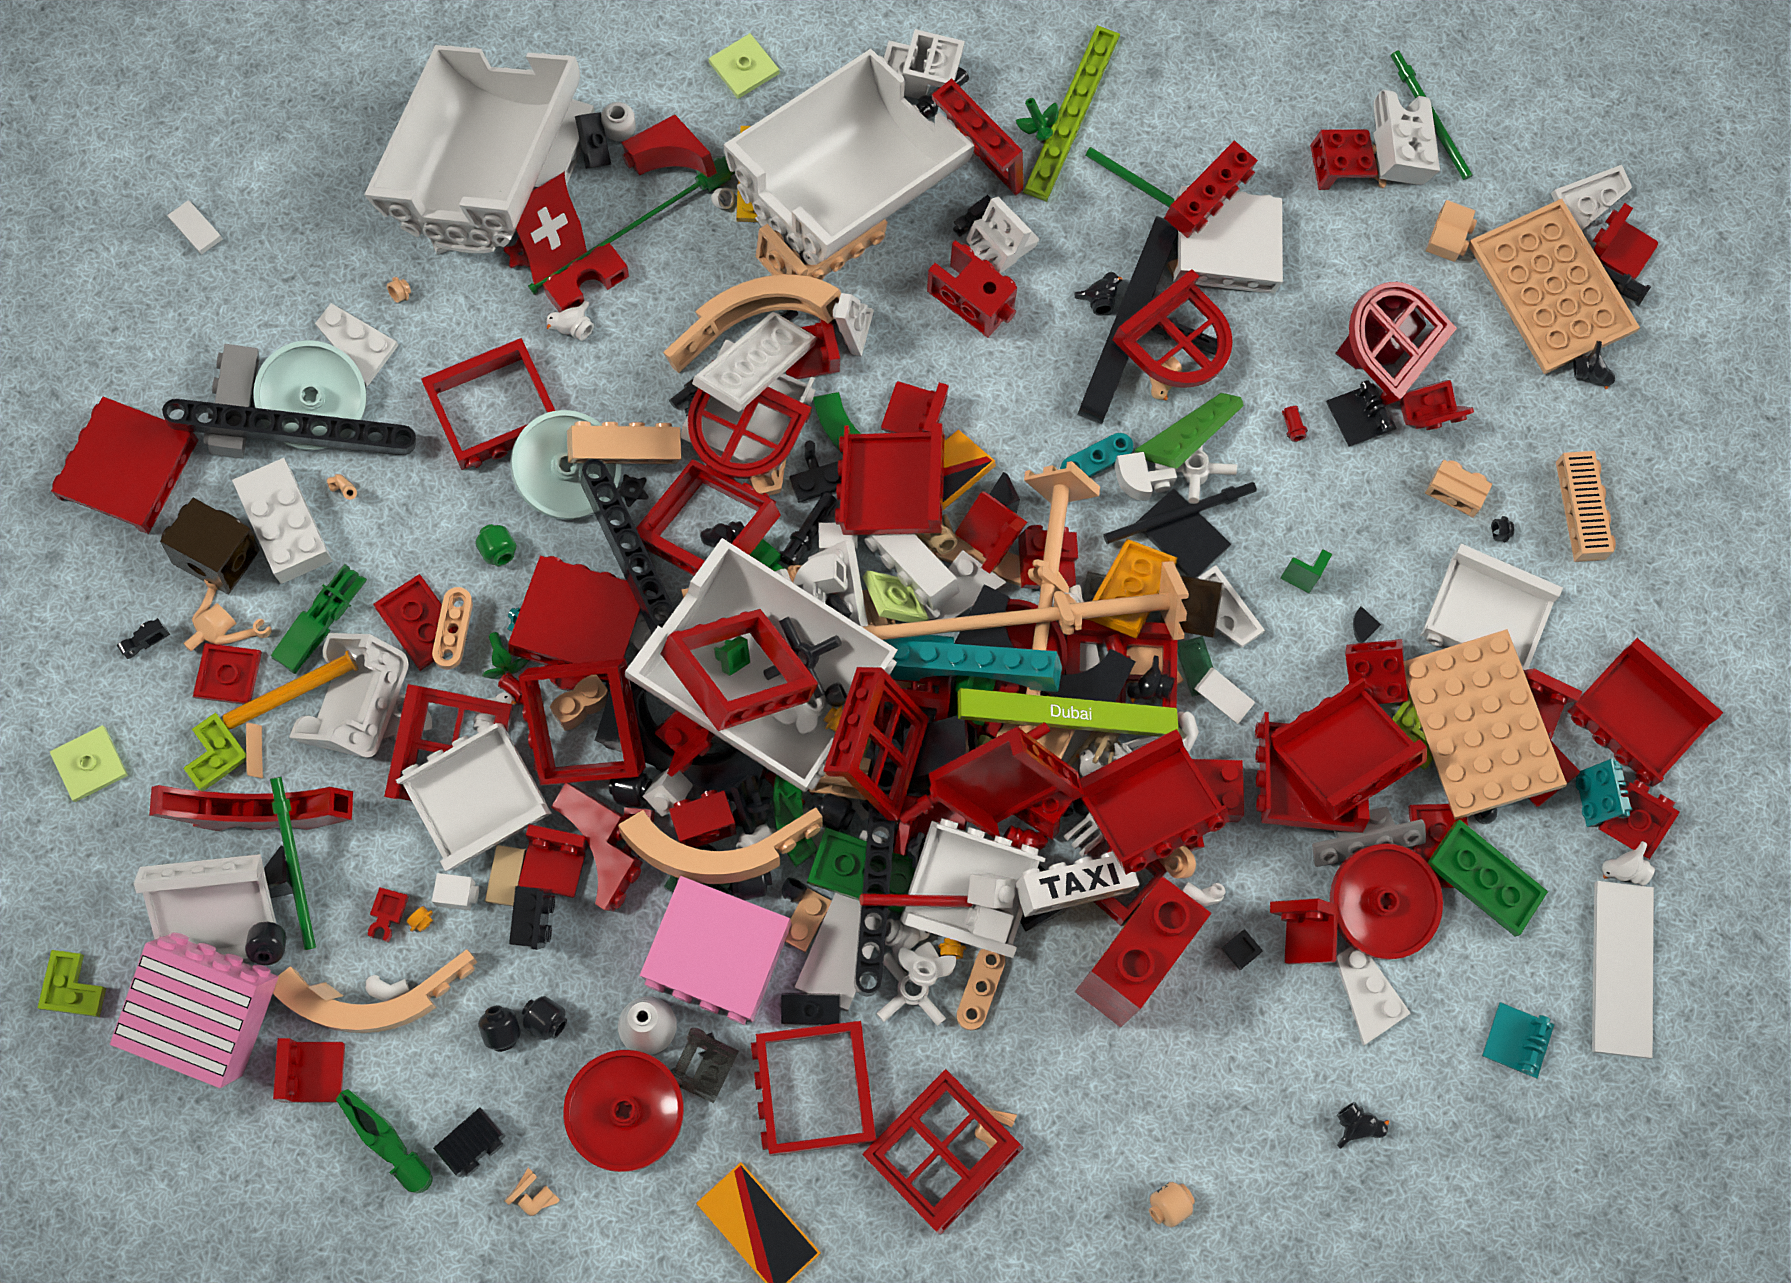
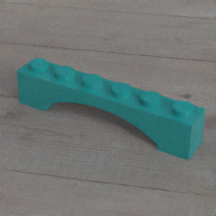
(1025, 667)

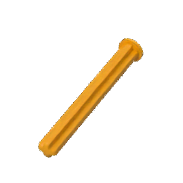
(290, 690)

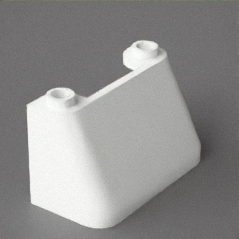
(357, 701)

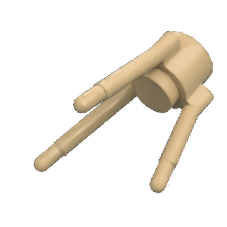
(942, 542)
(1103, 741)

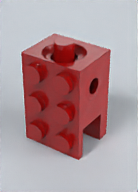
(977, 293)

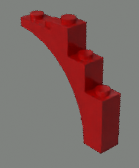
(228, 810)

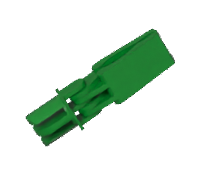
(312, 626)
(407, 1169)

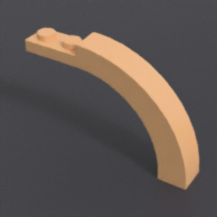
(747, 300)
(715, 866)
(370, 1018)

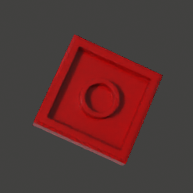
(227, 674)

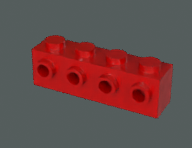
(1210, 189)

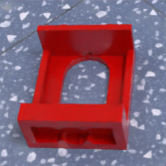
(928, 699)

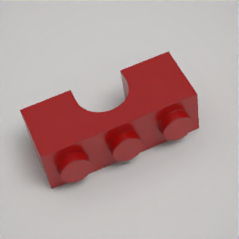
(601, 265)

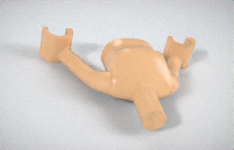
(215, 622)

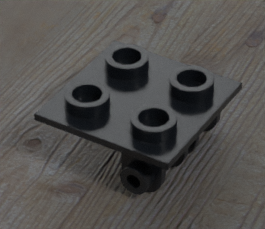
(1361, 414)

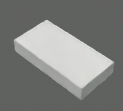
(195, 227)
(1224, 695)

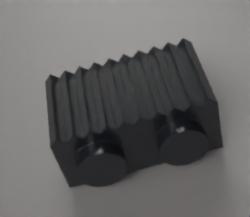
(469, 1143)

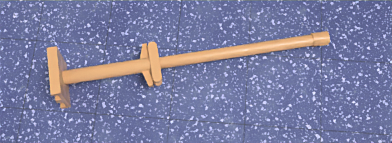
(1059, 489)
(1064, 609)

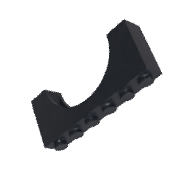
(1098, 683)
(707, 771)

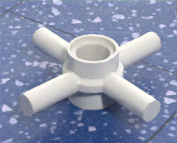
(1196, 472)
(902, 997)

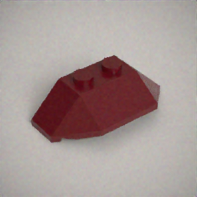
(1391, 351)

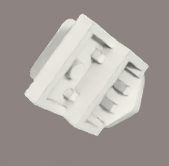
(1000, 236)

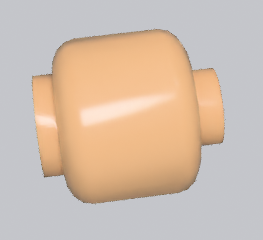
(1171, 1204)

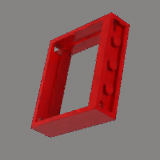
(472, 369)
(680, 493)
(707, 695)
(625, 717)
(765, 1107)

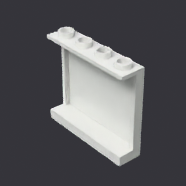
(1237, 246)
(763, 423)
(1486, 598)
(474, 794)
(945, 870)
(207, 900)

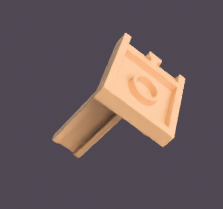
(780, 259)

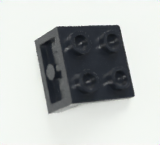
(531, 917)

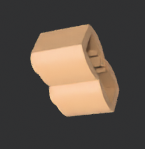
(1451, 231)
(574, 706)

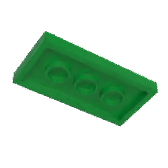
(841, 868)
(1487, 878)

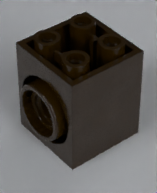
(210, 545)

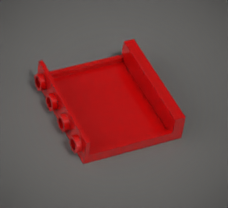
(124, 464)
(891, 482)
(574, 616)
(1644, 712)
(1346, 750)
(1002, 780)
(1286, 800)
(1151, 802)

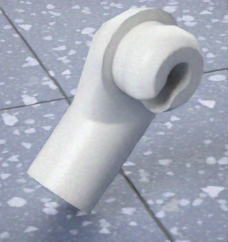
(1207, 896)
(384, 991)

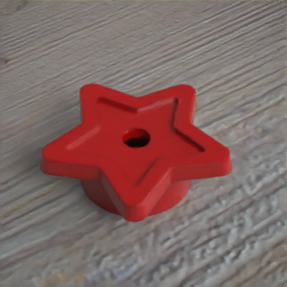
(515, 259)

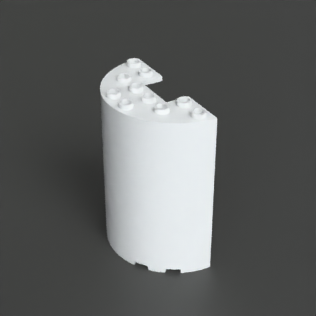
(472, 146)
(842, 158)
(739, 583)

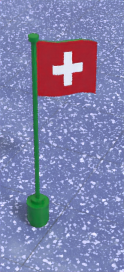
(555, 234)

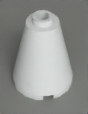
(654, 1033)

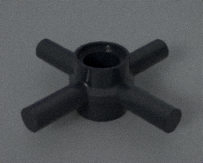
(811, 652)

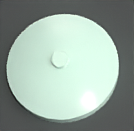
(311, 380)
(543, 470)

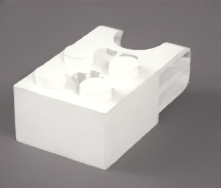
(1405, 139)

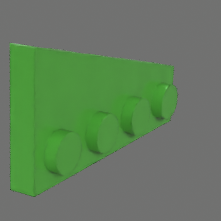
(1188, 434)

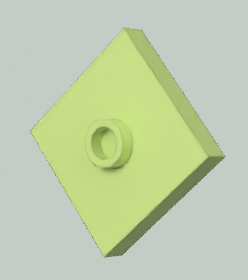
(744, 66)
(893, 598)
(88, 763)

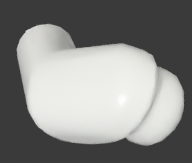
(1189, 727)

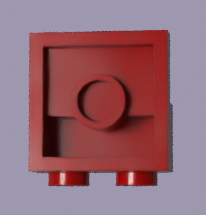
(1032, 547)
(1647, 821)

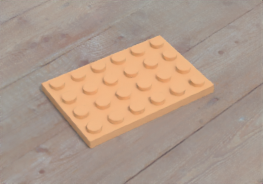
(1553, 286)
(1482, 725)

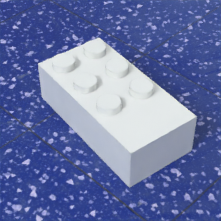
(282, 520)

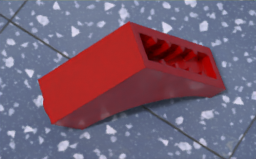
(667, 145)

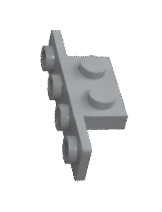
(1379, 830)

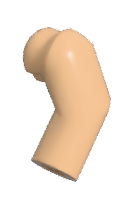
(346, 487)

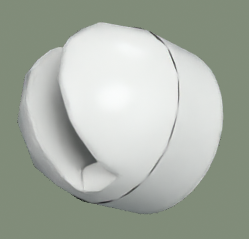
(725, 194)

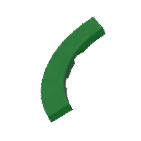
(833, 416)
(787, 808)

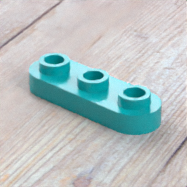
(1106, 449)

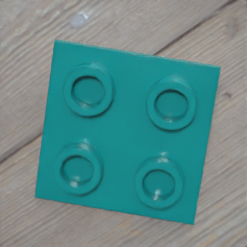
(1601, 792)
(1518, 1040)

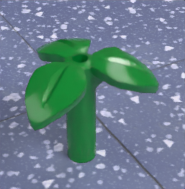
(1038, 121)
(502, 659)

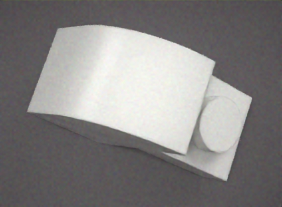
(1137, 481)
(822, 576)

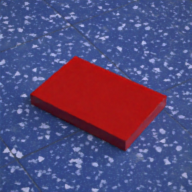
(413, 618)
(1438, 821)

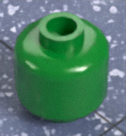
(496, 545)

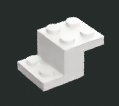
(925, 62)

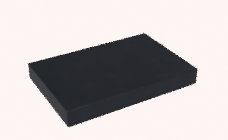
(1188, 538)

